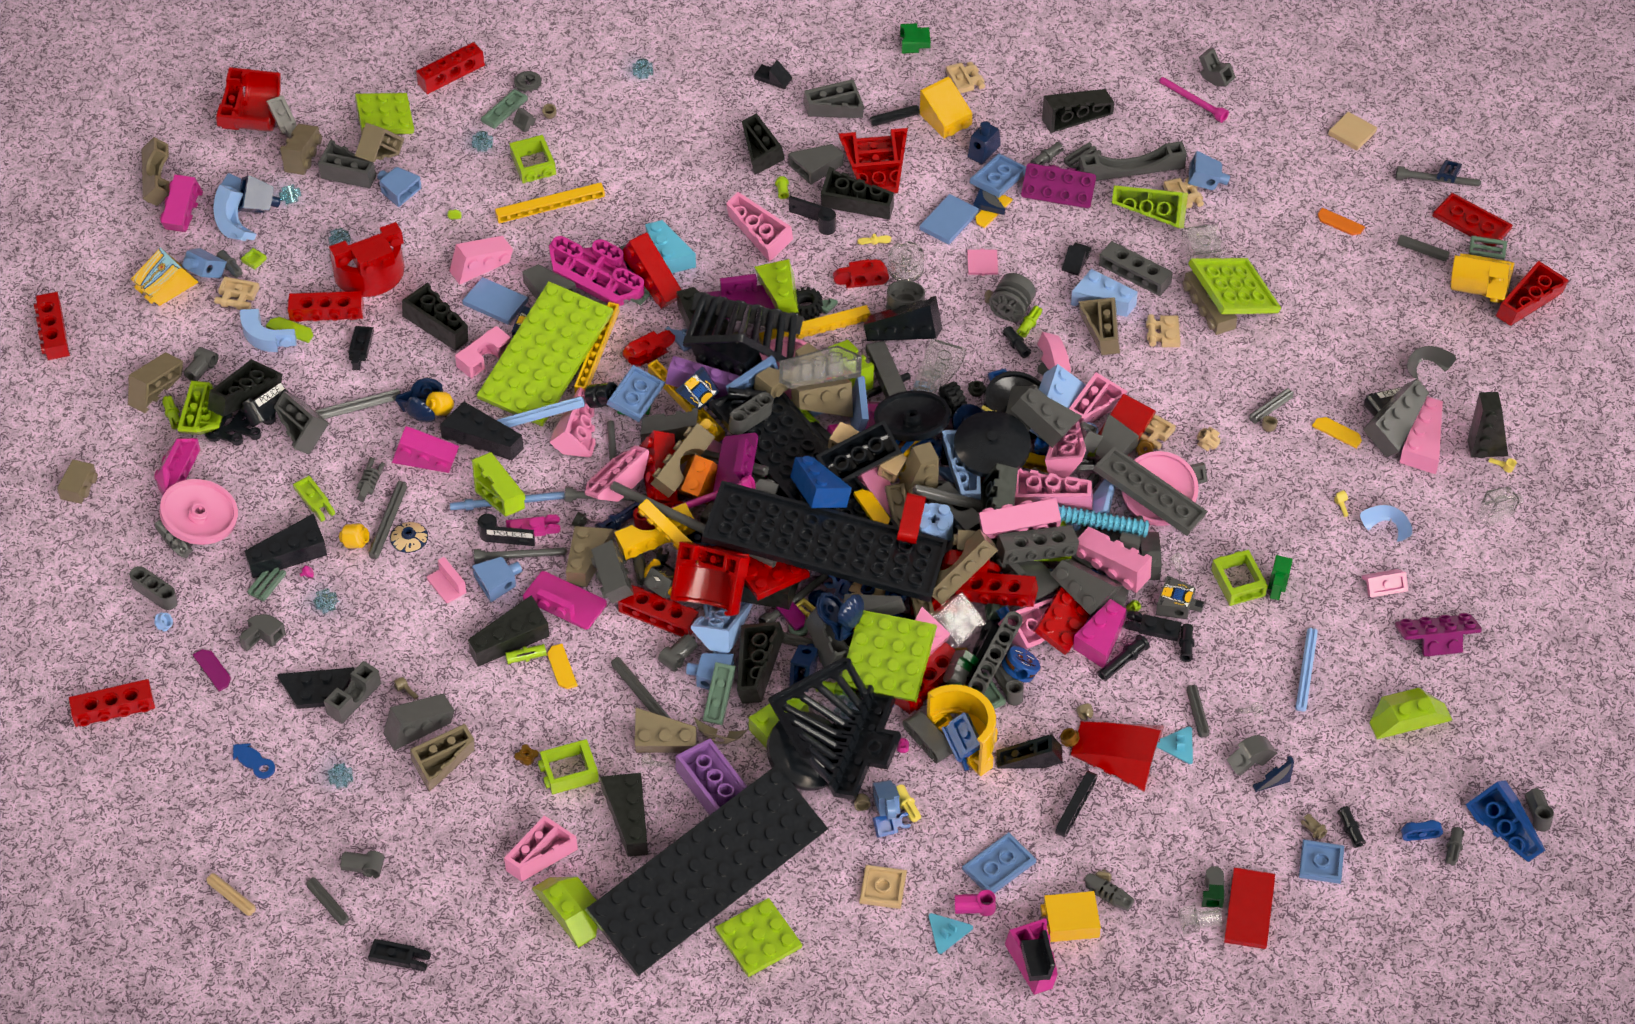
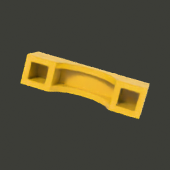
(636, 541)

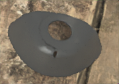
(1441, 357)

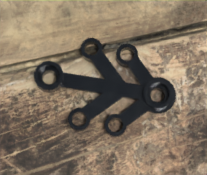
(239, 426)

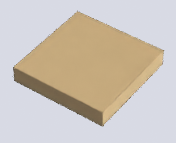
(1352, 131)
(883, 886)

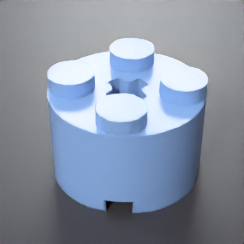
(937, 521)

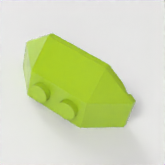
(195, 416)
(1407, 712)
(567, 901)

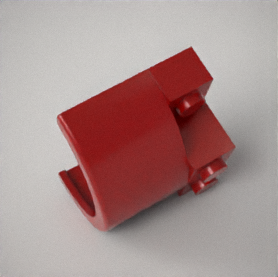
(252, 110)
(376, 263)
(713, 580)

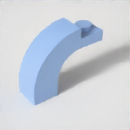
(226, 214)
(264, 338)

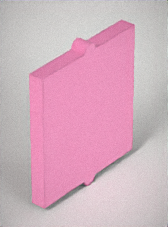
(982, 262)

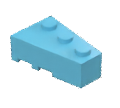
(671, 247)

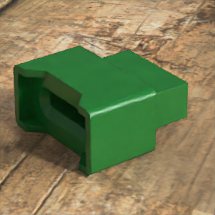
(914, 38)
(1279, 576)

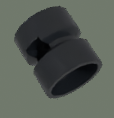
(598, 394)

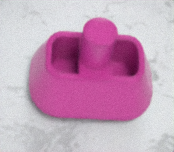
(307, 571)
(903, 745)

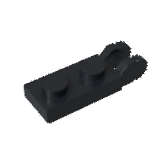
(1153, 626)
(398, 955)

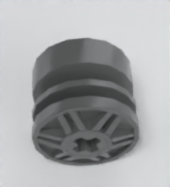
(903, 293)
(1012, 297)

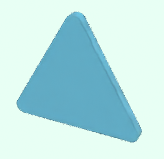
(1179, 744)
(947, 931)

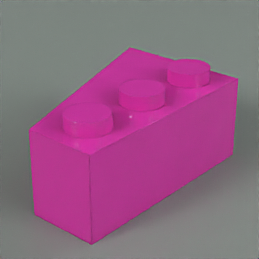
(180, 202)
(424, 451)
(1100, 633)
(1012, 943)

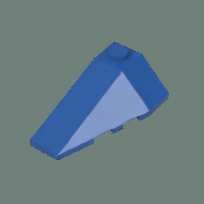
(1504, 814)

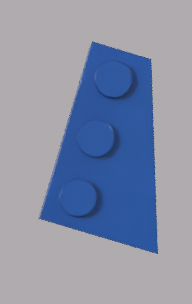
(819, 484)

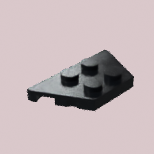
(313, 687)

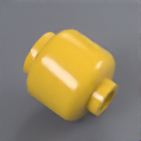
(440, 403)
(354, 536)

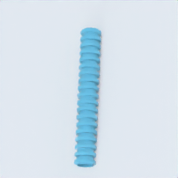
(1103, 521)

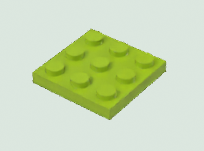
(385, 111)
(758, 937)

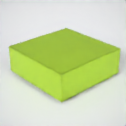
(254, 258)

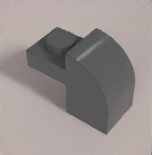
(1215, 72)
(262, 627)
(1251, 751)

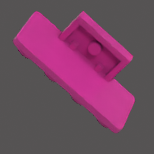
(565, 600)

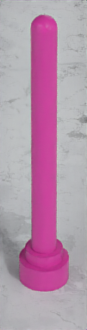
(1219, 113)
(746, 481)

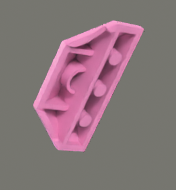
(625, 469)

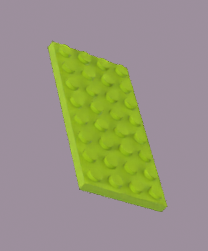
(545, 351)

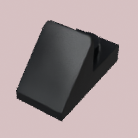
(774, 75)
(1076, 258)

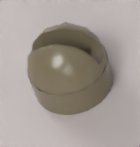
(550, 109)
(1269, 423)
(1085, 710)
(862, 802)

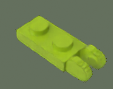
(313, 497)

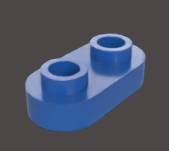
(1420, 831)

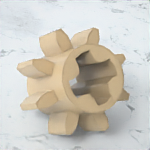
(1208, 438)

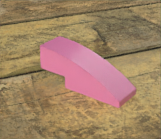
(1053, 351)

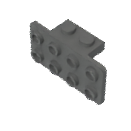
(1045, 581)

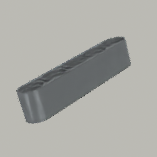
(885, 368)
(997, 647)

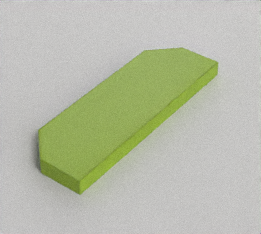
(302, 332)

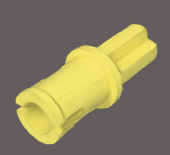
(907, 804)

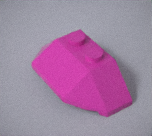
(177, 463)

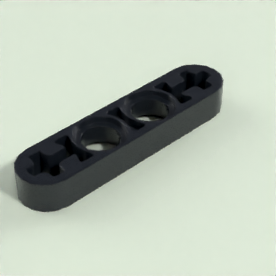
(1076, 804)

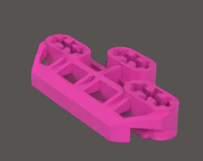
(598, 262)

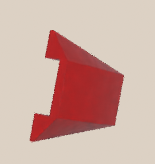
(877, 158)
(1119, 749)

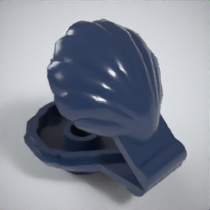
(415, 399)
(839, 615)

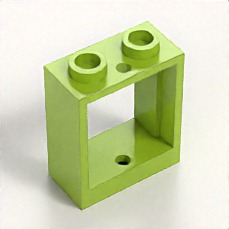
(528, 147)
(1241, 593)
(570, 781)

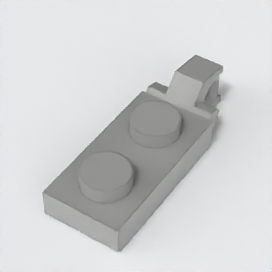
(282, 115)

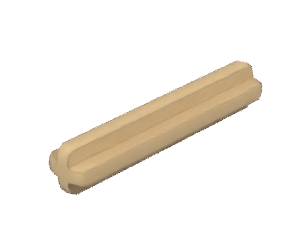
(231, 894)

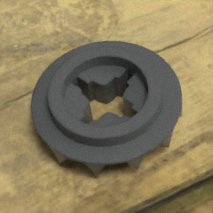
(533, 78)

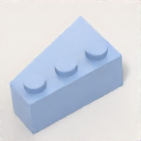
(1099, 286)

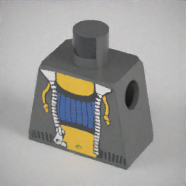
(1177, 599)

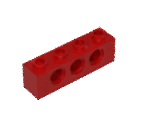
(450, 68)
(325, 306)
(52, 326)
(1000, 589)
(646, 607)
(938, 659)
(111, 703)

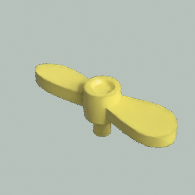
(874, 240)

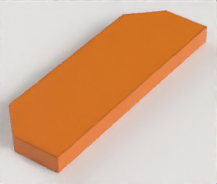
(1340, 222)

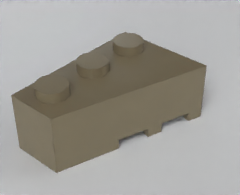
(378, 143)
(300, 149)
(1102, 323)
(152, 379)
(826, 397)
(921, 468)
(579, 564)
(662, 734)
(442, 755)

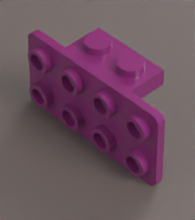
(1058, 185)
(743, 289)
(736, 458)
(1439, 634)

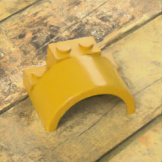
(1482, 276)
(962, 699)

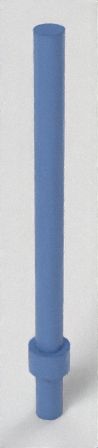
(470, 504)

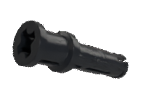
(1129, 653)

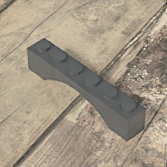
(1165, 158)

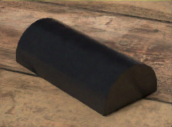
(860, 452)

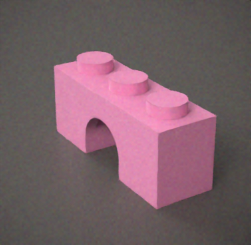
(492, 342)

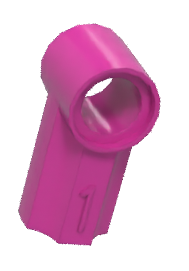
(974, 903)

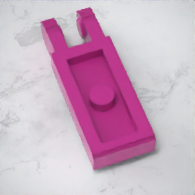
(537, 524)

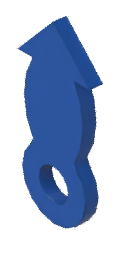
(252, 759)

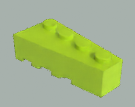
(1158, 204)

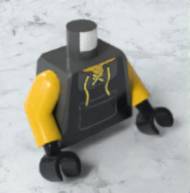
(658, 576)

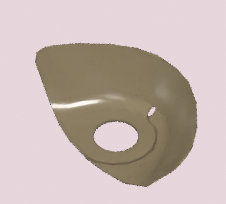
(710, 732)

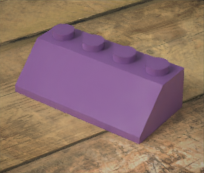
(683, 369)
(708, 775)

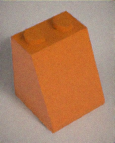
(699, 477)

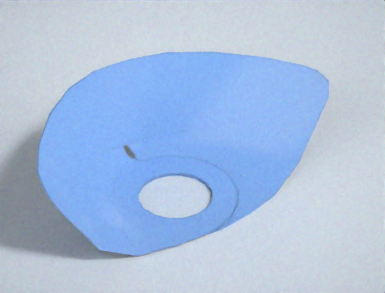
(1385, 512)

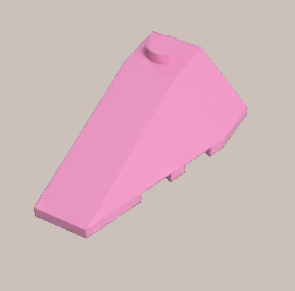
(574, 431)
(1067, 453)
(1031, 617)

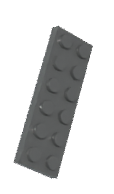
(1150, 491)

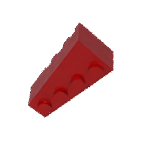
(648, 264)
(1531, 293)
(659, 446)

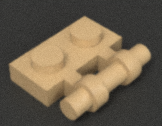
(961, 78)
(1178, 186)
(239, 289)
(1169, 330)
(1159, 429)

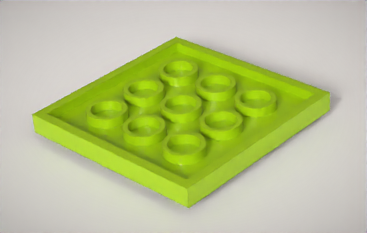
(1234, 285)
(890, 654)

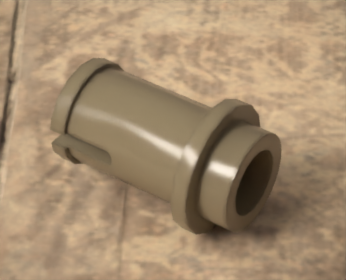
(1314, 826)

